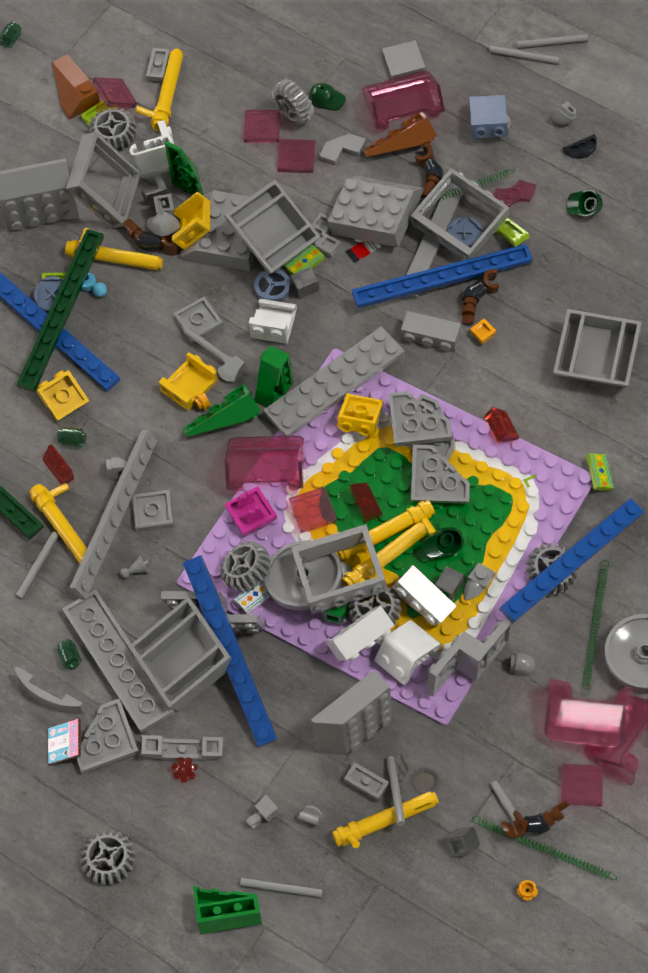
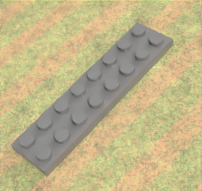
(333, 382)
(116, 661)

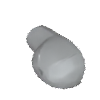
(163, 224)

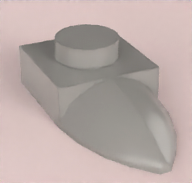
(477, 581)

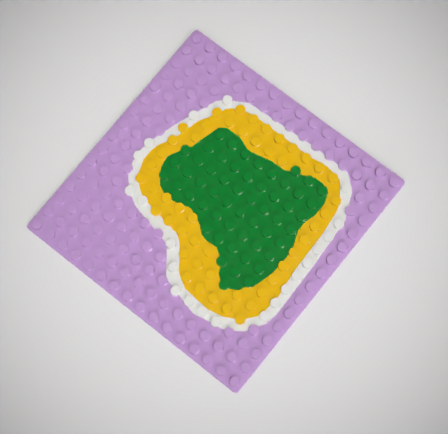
(497, 530)

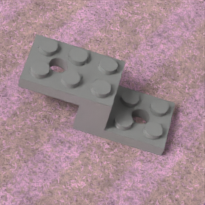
(248, 622)
(468, 656)

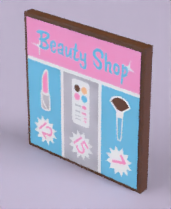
(64, 741)

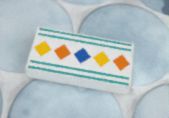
(251, 599)

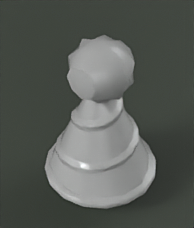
(137, 567)

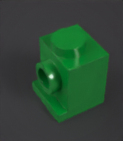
(336, 614)

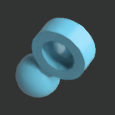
(90, 284)

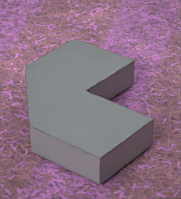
(348, 143)
(325, 244)

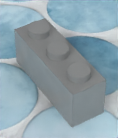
(430, 331)

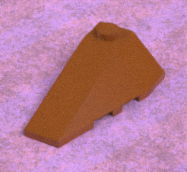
(74, 87)
(413, 133)

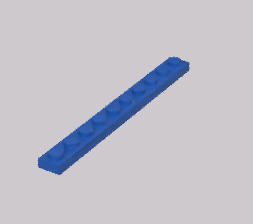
(441, 276)
(66, 344)
(571, 561)
(237, 668)

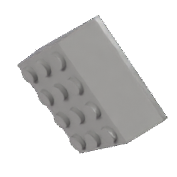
(36, 195)
(374, 210)
(272, 227)
(222, 243)
(597, 348)
(181, 655)
(353, 716)

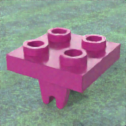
(250, 511)

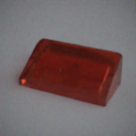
(501, 425)
(57, 465)
(365, 501)

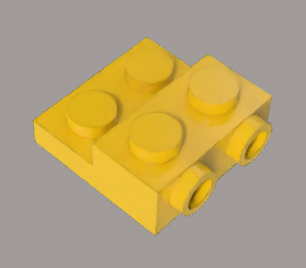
(62, 395)
(359, 414)

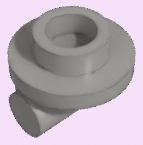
(311, 815)

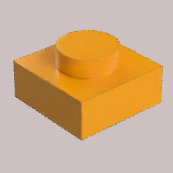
(483, 331)

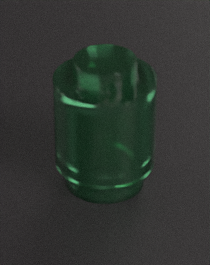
(10, 35)
(71, 437)
(68, 654)

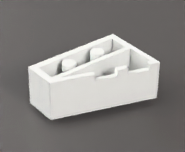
(423, 596)
(360, 634)

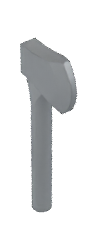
(231, 366)

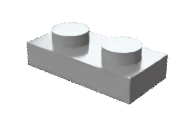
(157, 64)
(366, 781)

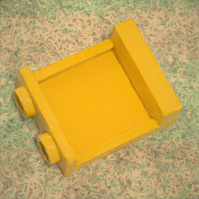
(194, 220)
(189, 380)

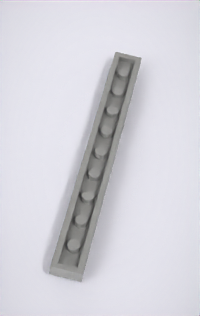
(113, 514)

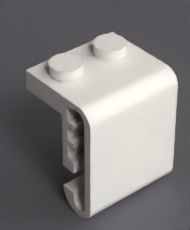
(154, 155)
(273, 321)
(406, 650)

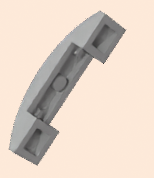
(66, 705)
(172, 749)

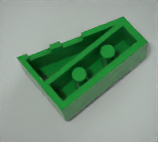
(273, 376)
(225, 910)

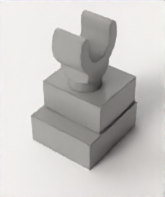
(163, 203)
(266, 809)

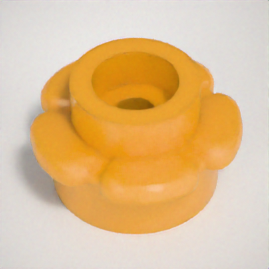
(202, 402)
(533, 891)

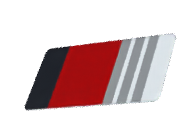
(362, 250)

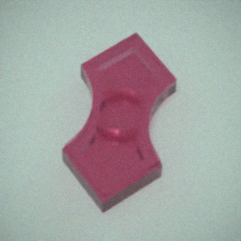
(520, 192)

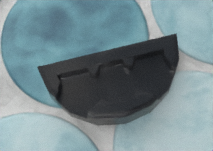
(581, 148)

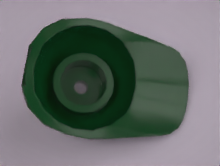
(326, 97)
(583, 203)
(439, 547)

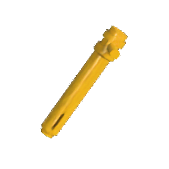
(162, 110)
(118, 256)
(46, 503)
(413, 515)
(364, 571)
(356, 830)

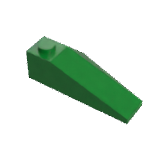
(182, 170)
(236, 408)

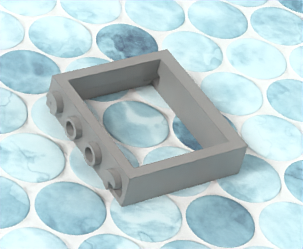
(77, 187)
(444, 237)
(332, 544)

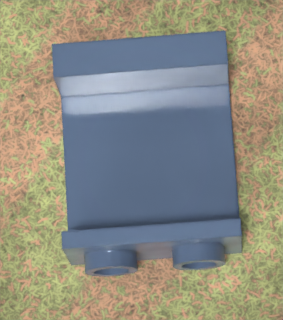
(488, 116)

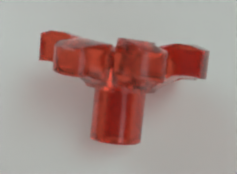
(189, 768)

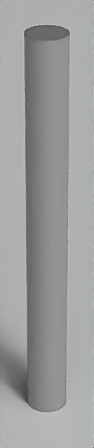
(552, 41)
(522, 54)
(37, 564)
(395, 791)
(281, 887)

